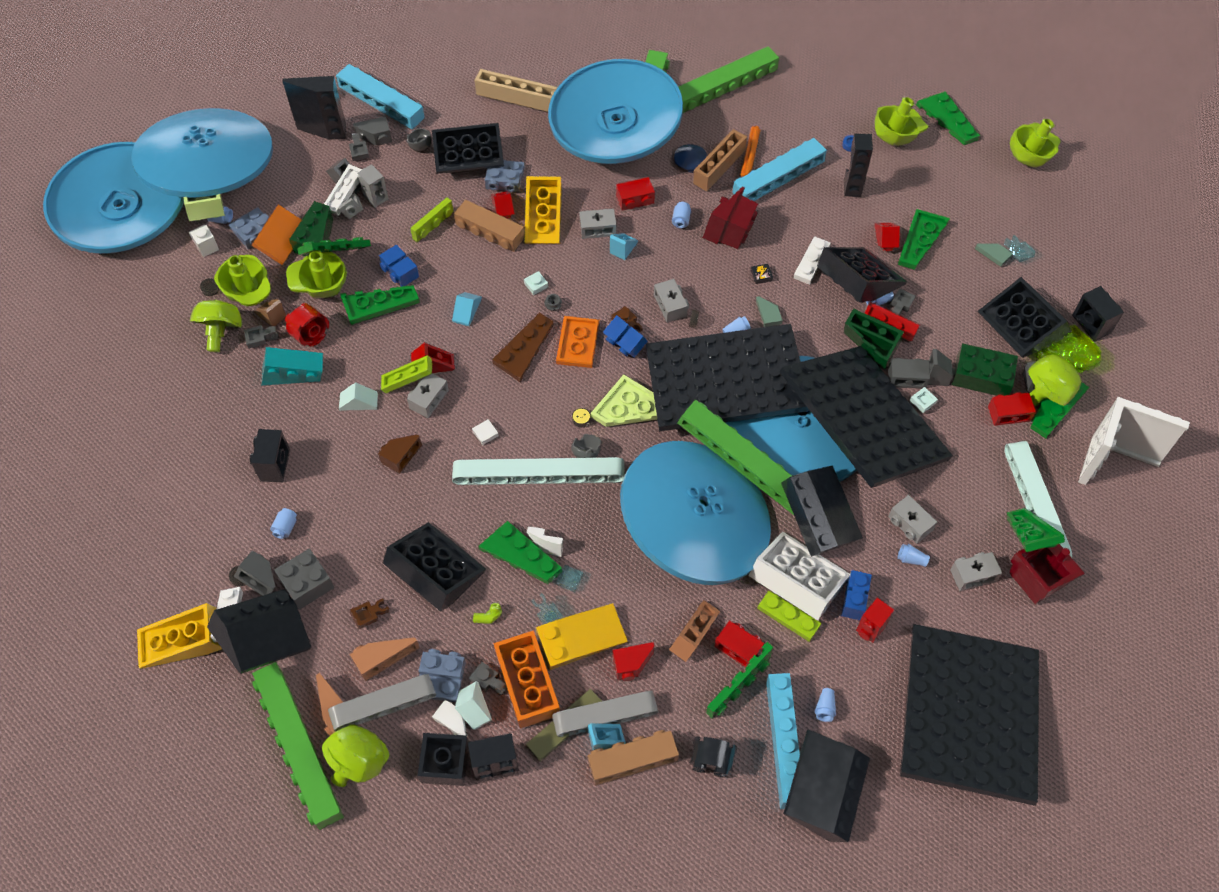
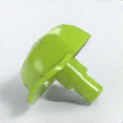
(899, 123)
(1034, 143)
(317, 275)
(243, 280)
(216, 316)
(1054, 380)
(354, 755)

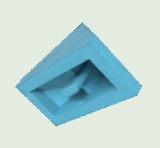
(622, 245)
(465, 308)
(605, 735)

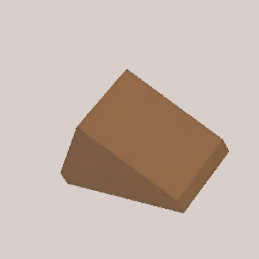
(271, 312)

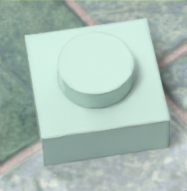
(536, 283)
(923, 400)

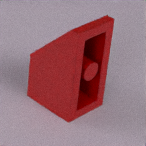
(503, 204)
(887, 235)
(441, 360)
(631, 660)

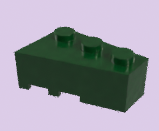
(314, 226)
(874, 336)

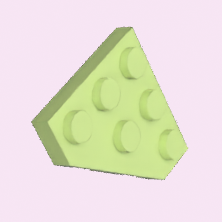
(625, 404)

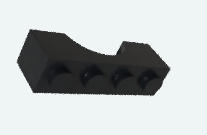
(860, 159)

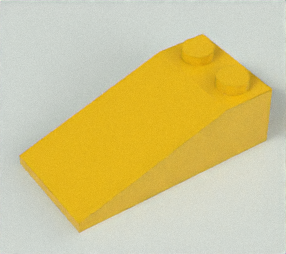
(543, 210)
(580, 635)
(176, 638)

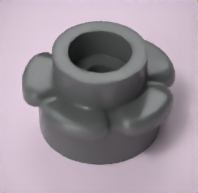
(553, 298)

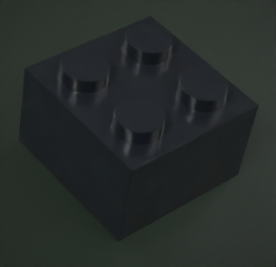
(1097, 313)
(270, 455)
(493, 757)
(443, 759)

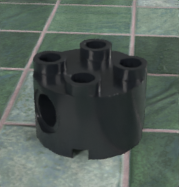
(713, 755)

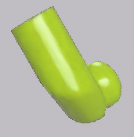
(490, 616)

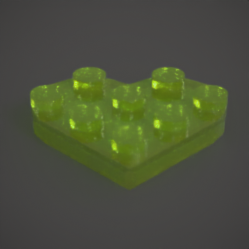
(1076, 349)

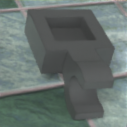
(358, 149)
(902, 301)
(257, 335)
(487, 679)

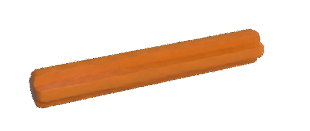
(750, 150)

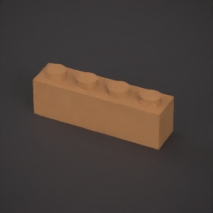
(719, 160)
(489, 225)
(632, 757)

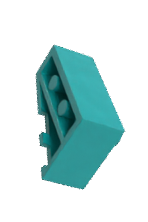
(291, 366)

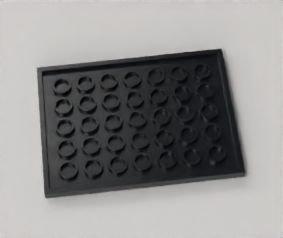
(727, 372)
(866, 415)
(972, 715)

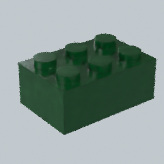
(985, 370)

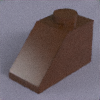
(399, 452)

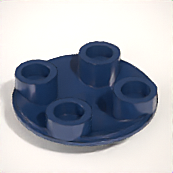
(689, 156)

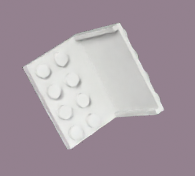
(1132, 432)

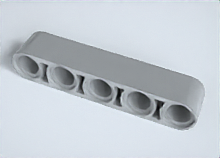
(382, 702)
(605, 712)

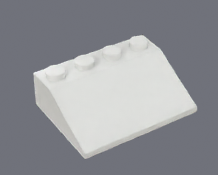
(797, 576)

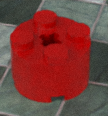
(307, 325)

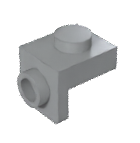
(351, 206)

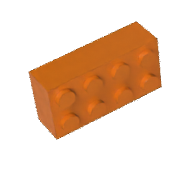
(526, 679)

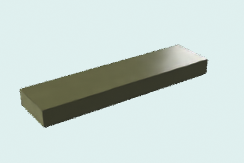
(547, 739)

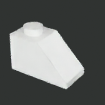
(204, 240)

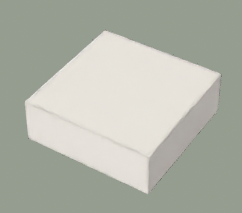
(485, 432)

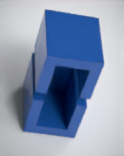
(401, 269)
(626, 337)
(856, 600)

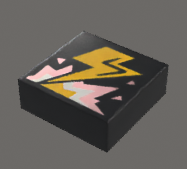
(761, 273)

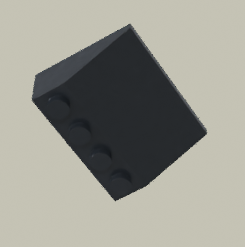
(316, 106)
(467, 148)
(859, 272)
(1025, 319)
(821, 510)
(433, 565)
(260, 630)
(827, 787)

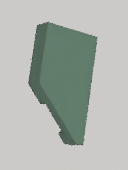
(995, 253)
(769, 312)

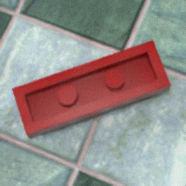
(891, 318)

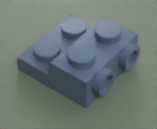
(505, 178)
(249, 226)
(445, 673)

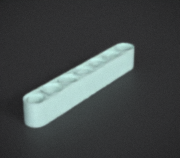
(1032, 485)

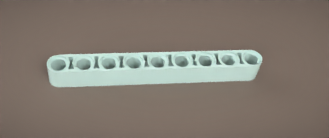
(538, 471)

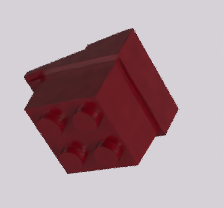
(731, 220)
(1044, 571)

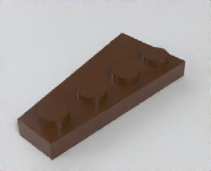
(520, 351)

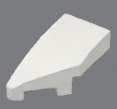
(547, 544)
(450, 718)

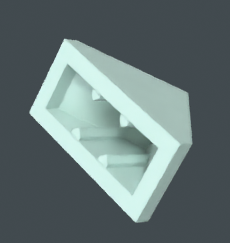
(358, 398)
(472, 706)

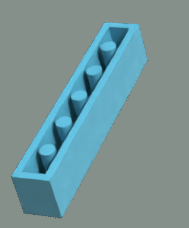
(380, 96)
(781, 170)
(783, 732)

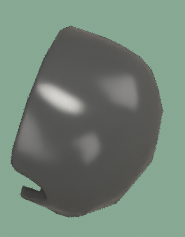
(419, 139)
(587, 447)

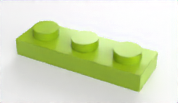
(432, 219)
(406, 374)
(789, 616)

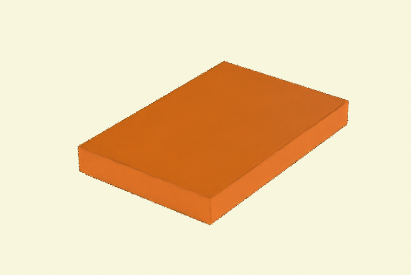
(275, 234)
(577, 341)

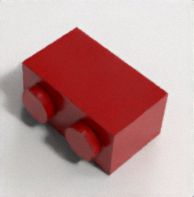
(635, 193)
(1011, 409)
(874, 620)
(738, 643)

